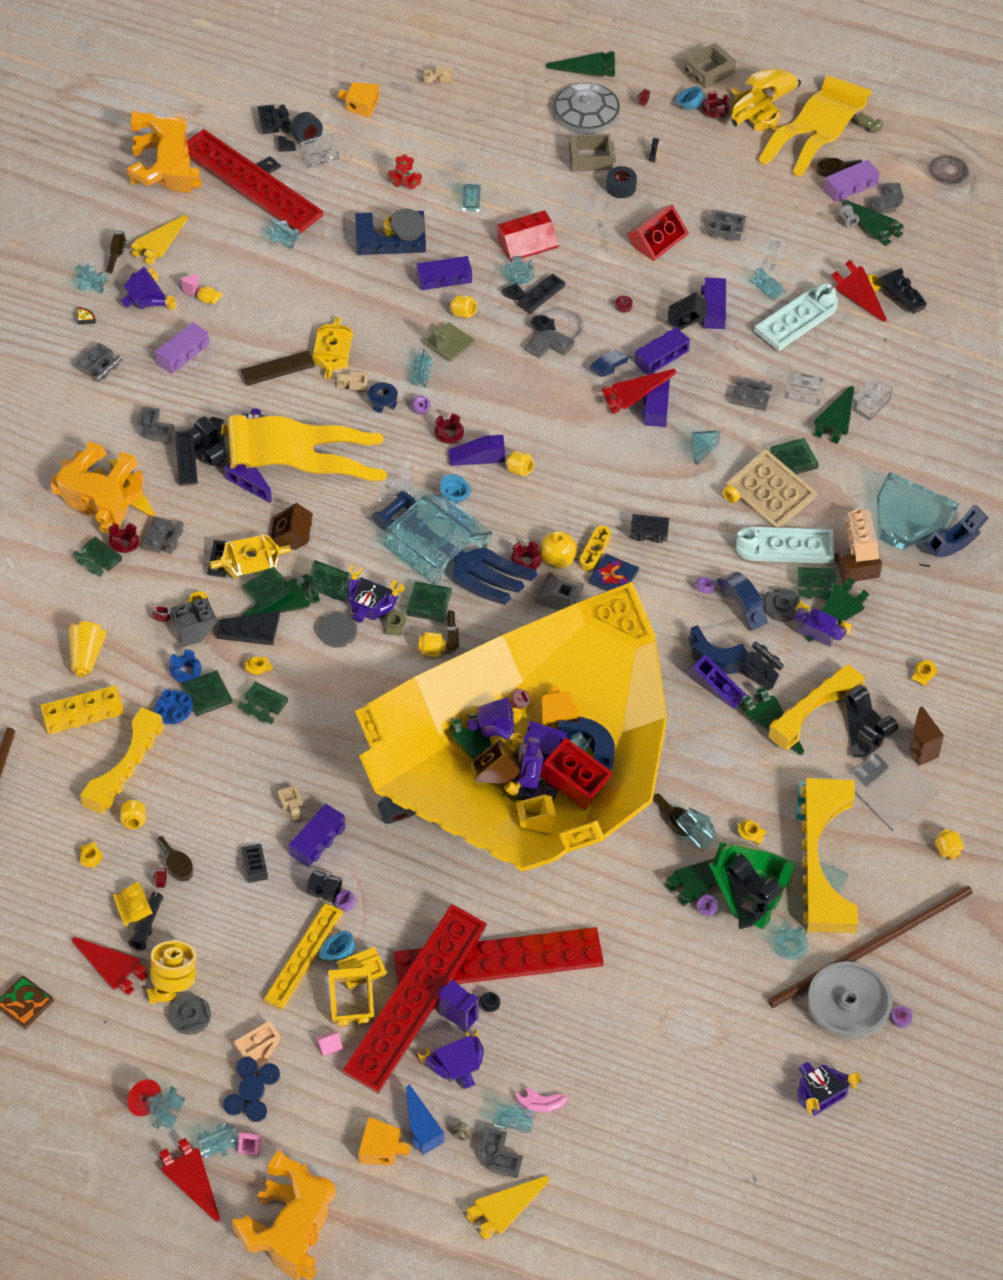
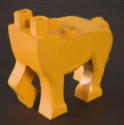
(172, 162)
(95, 492)
(296, 1225)

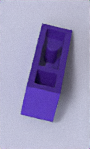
(479, 451)
(250, 480)
(715, 681)

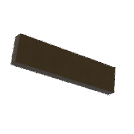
(277, 368)

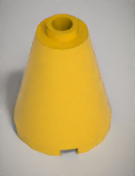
(85, 645)

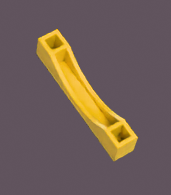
(787, 729)
(102, 790)

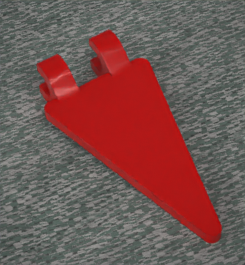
(859, 290)
(634, 389)
(111, 964)
(190, 1177)

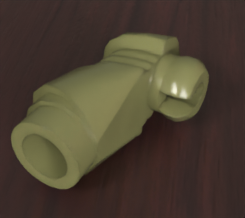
(869, 123)

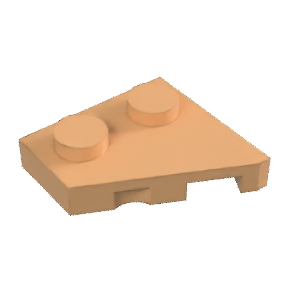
(259, 1044)

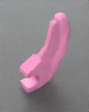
(540, 1103)

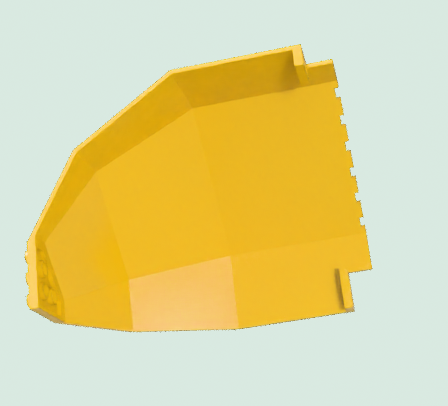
(594, 651)

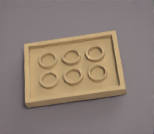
(772, 489)

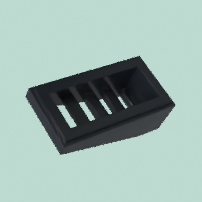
(217, 545)
(259, 874)

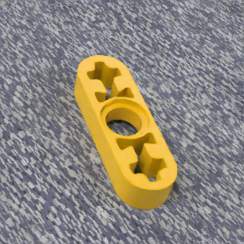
(596, 555)

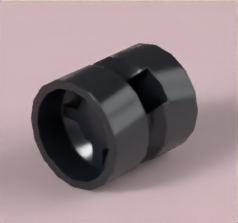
(324, 886)

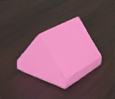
(190, 284)
(329, 1043)
(249, 1143)

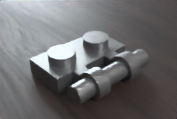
(728, 221)
(95, 359)
(751, 398)
(158, 532)

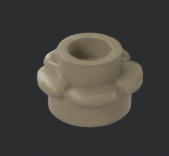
(462, 1131)

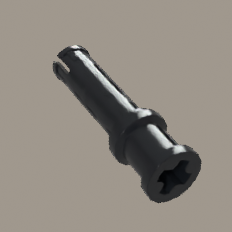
(143, 928)

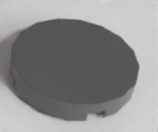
(407, 224)
(781, 604)
(337, 630)
(190, 1014)

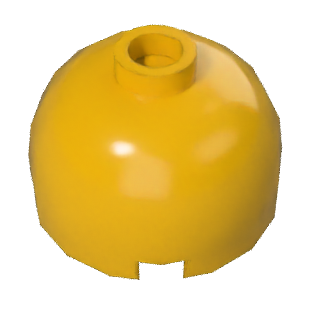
(558, 549)

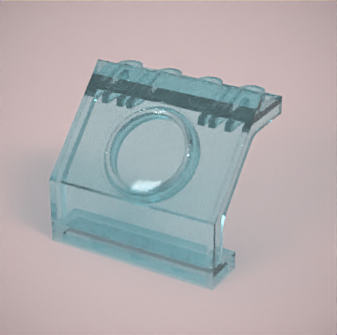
(433, 534)

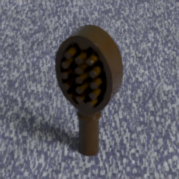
(833, 165)
(116, 249)
(453, 632)
(673, 814)
(177, 862)

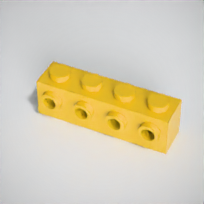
(82, 709)

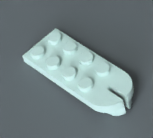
(798, 316)
(786, 544)

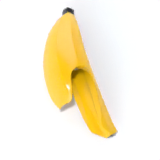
(776, 79)

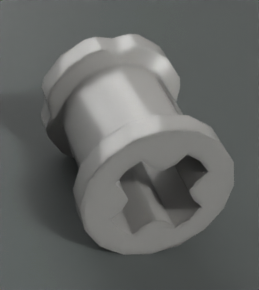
(848, 216)

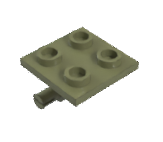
(448, 340)

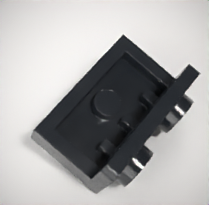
(649, 527)

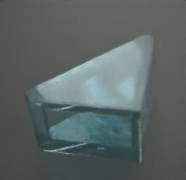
(471, 197)
(703, 443)
(698, 827)

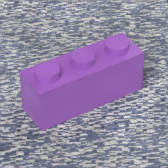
(851, 180)
(182, 348)

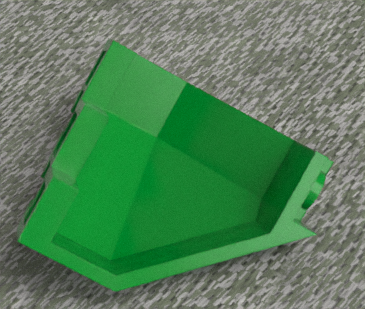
(765, 864)

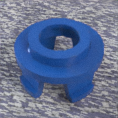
(187, 659)

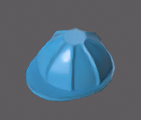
(690, 98)
(455, 488)
(337, 947)

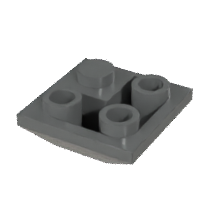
(559, 591)
(193, 621)

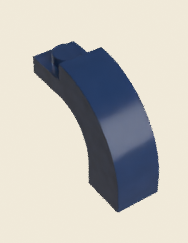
(958, 537)
(746, 596)
(727, 659)
(601, 743)

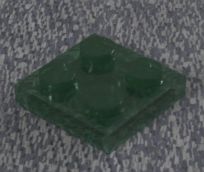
(796, 455)
(328, 580)
(267, 588)
(429, 601)
(207, 693)

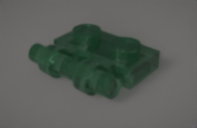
(102, 555)
(816, 577)
(265, 698)

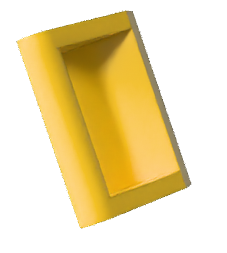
(540, 805)

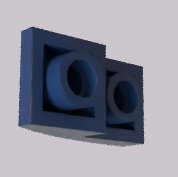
(606, 364)

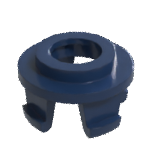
(380, 402)

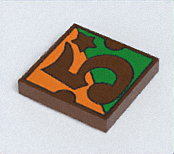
(24, 1002)

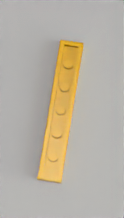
(303, 956)

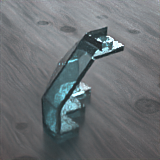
(911, 512)

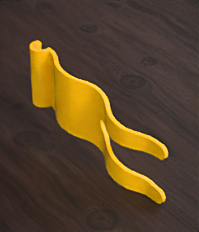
(825, 114)
(291, 443)

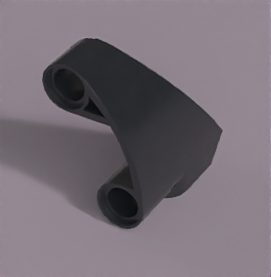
(208, 440)
(865, 725)
(750, 891)

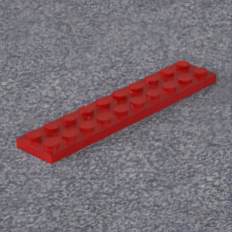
(252, 181)
(521, 956)
(414, 999)

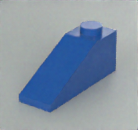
(424, 1129)

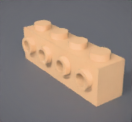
(862, 535)

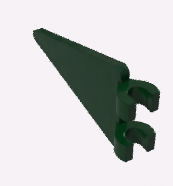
(589, 64)
(876, 223)
(836, 416)
(291, 602)
(842, 604)
(765, 712)
(470, 741)
(696, 880)

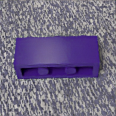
(444, 273)
(715, 295)
(662, 351)
(656, 405)
(317, 835)

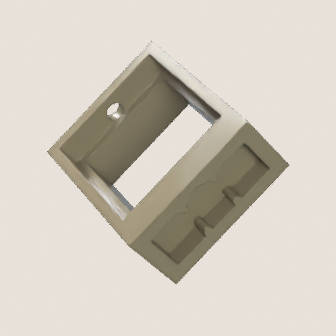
(726, 66)
(591, 142)

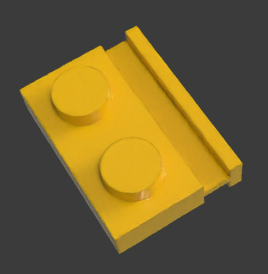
(132, 903)
(366, 958)

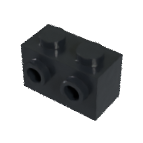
(687, 311)

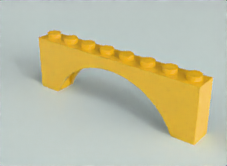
(824, 906)

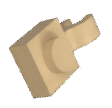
(442, 74)
(355, 380)
(291, 799)

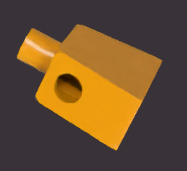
(361, 98)
(558, 707)
(381, 1144)

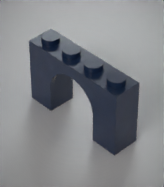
(372, 243)

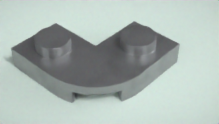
(891, 200)
(549, 339)
(151, 429)
(495, 1158)

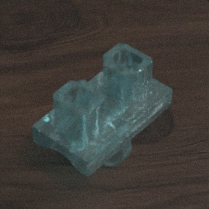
(281, 232)
(88, 280)
(164, 1117)
(514, 1118)
(217, 1141)

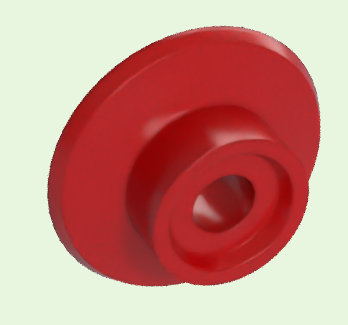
(138, 1105)

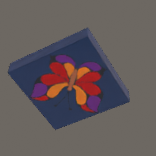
(612, 573)

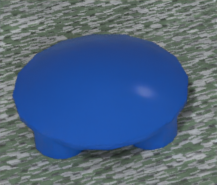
(173, 706)

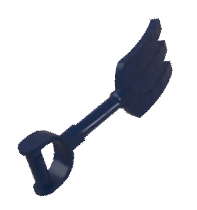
(470, 562)

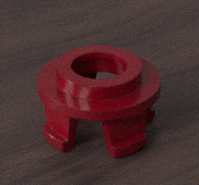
(721, 105)
(449, 424)
(129, 534)
(527, 551)

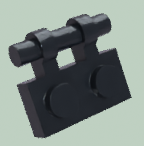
(269, 121)
(759, 669)
(527, 793)

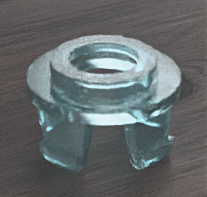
(526, 270)
(798, 936)

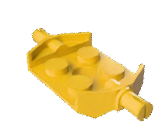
(763, 119)
(332, 356)
(238, 563)

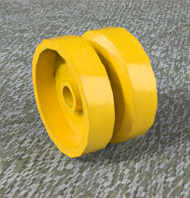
(173, 966)

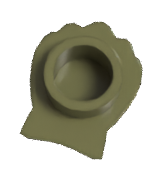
(394, 622)

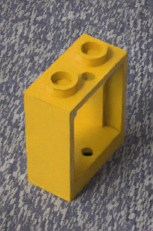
(352, 974)

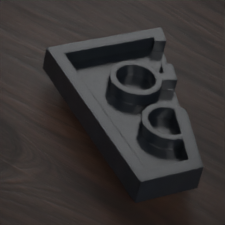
(902, 291)
(250, 628)

